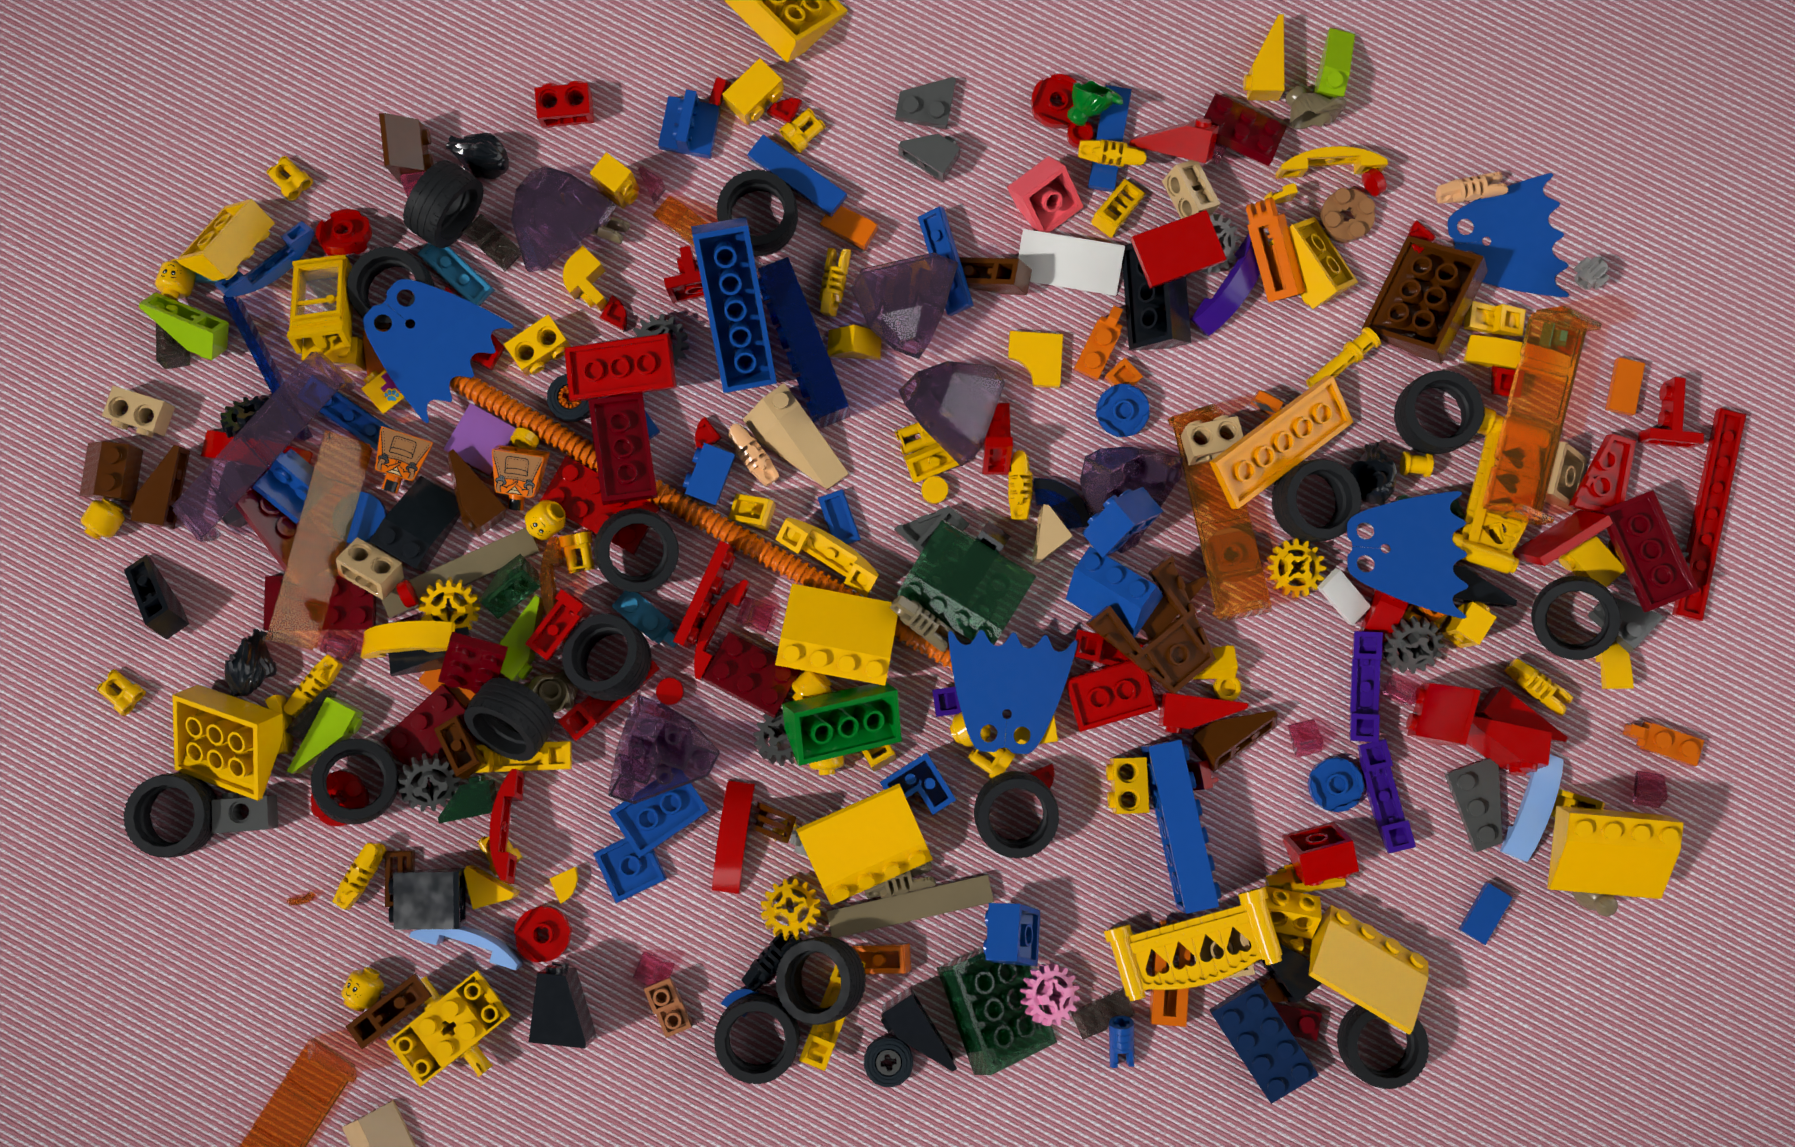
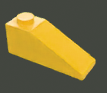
(1266, 74)

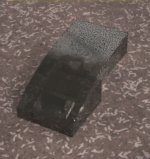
(492, 242)
(1096, 1015)

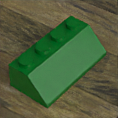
(842, 722)

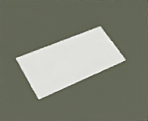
(1072, 261)

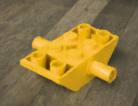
(430, 1044)

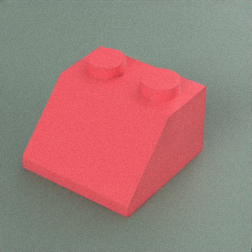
(1046, 195)

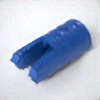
(1121, 1040)

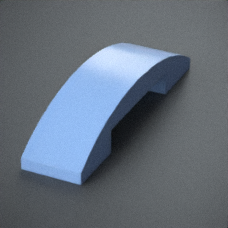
(1534, 810)
(501, 952)

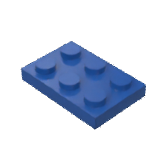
(658, 818)

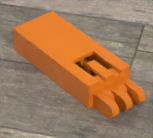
(1275, 262)
(1169, 1006)

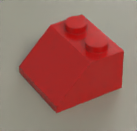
(1321, 853)

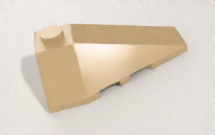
(788, 431)

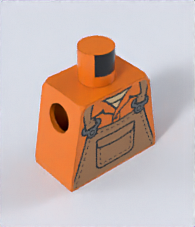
(400, 457)
(518, 473)

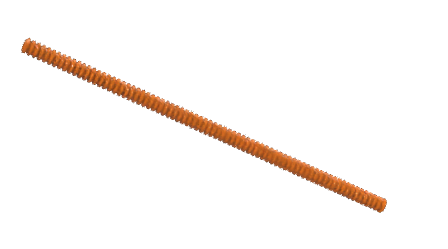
(676, 503)

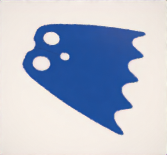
(1519, 235)
(437, 347)
(1420, 553)
(1008, 678)

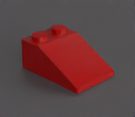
(1442, 714)
(1510, 745)

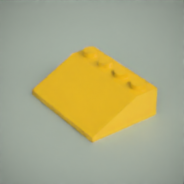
(789, 24)
(837, 634)
(225, 740)
(864, 844)
(1613, 852)
(1368, 968)

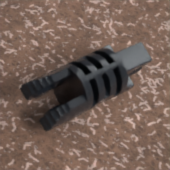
(768, 961)

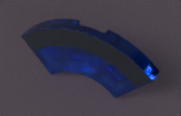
(1062, 501)

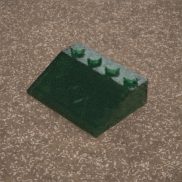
(966, 583)
(990, 1012)

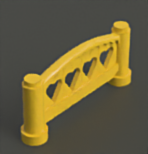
(1473, 538)
(1249, 918)

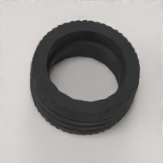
(765, 182)
(443, 203)
(369, 267)
(1466, 397)
(1346, 504)
(647, 581)
(582, 641)
(1588, 649)
(509, 719)
(344, 749)
(139, 807)
(1025, 846)
(790, 980)
(746, 1071)
(1397, 1076)

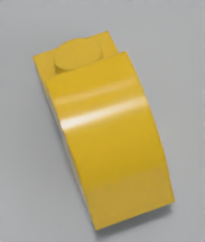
(580, 273)

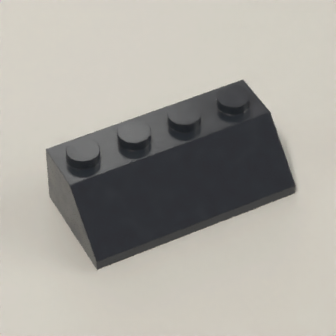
(1155, 315)

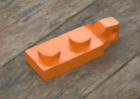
(1100, 345)
(1666, 742)

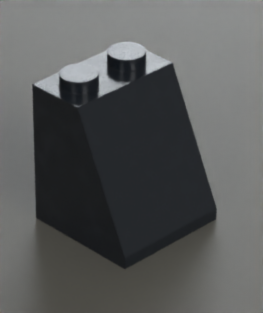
(428, 899)
(560, 1009)

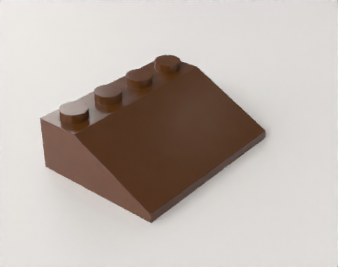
(1426, 298)

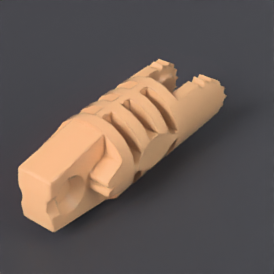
(1471, 188)
(752, 455)

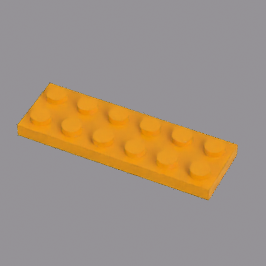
(1281, 442)

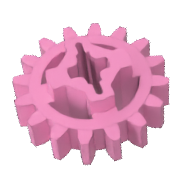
(1045, 991)

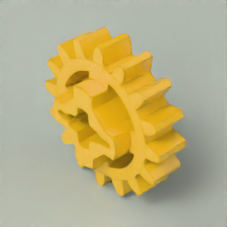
(1287, 561)
(460, 606)
(779, 911)

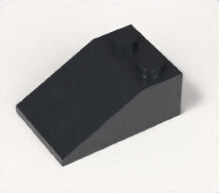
(418, 524)
(913, 1026)

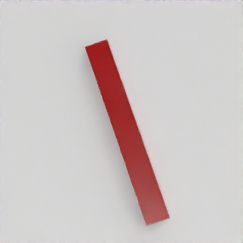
(1711, 509)

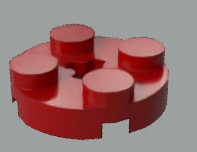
(1043, 108)
(335, 242)
(352, 790)
(526, 934)

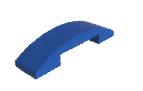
(271, 269)

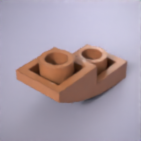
(668, 1007)

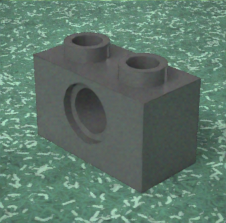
(228, 816)

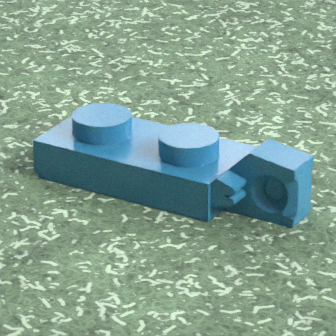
(645, 617)

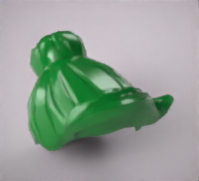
(1091, 100)

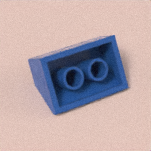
(1105, 583)

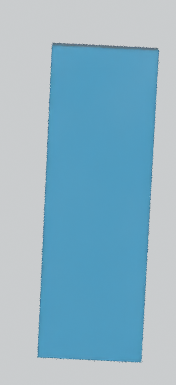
(457, 273)

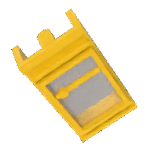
(320, 301)

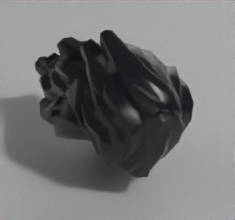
(480, 154)
(1375, 475)
(249, 665)

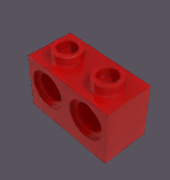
(564, 112)

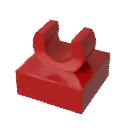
(1202, 775)

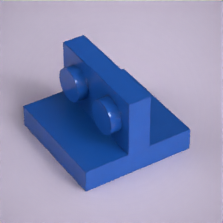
(689, 126)
(286, 484)

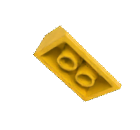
(227, 241)
(1319, 263)

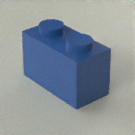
(709, 473)

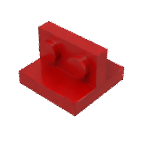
(688, 284)

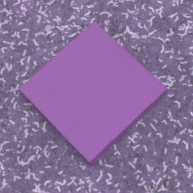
(477, 436)

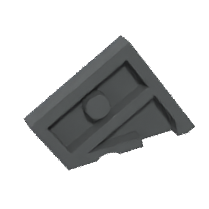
(927, 104)
(920, 531)
(1634, 623)

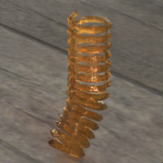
(299, 900)

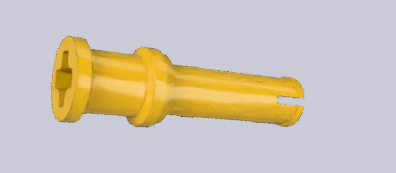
(1351, 353)

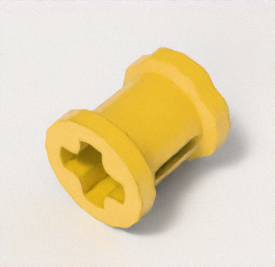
(1416, 464)

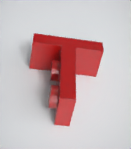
(1671, 419)
(998, 443)
(558, 624)

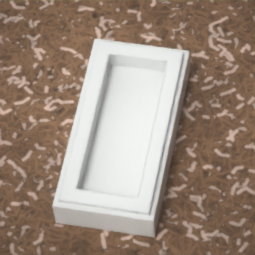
(1344, 596)

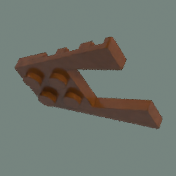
(1174, 653)

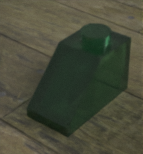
(510, 586)
(470, 800)

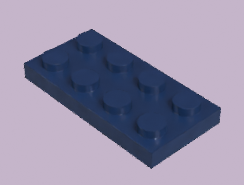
(1264, 1042)

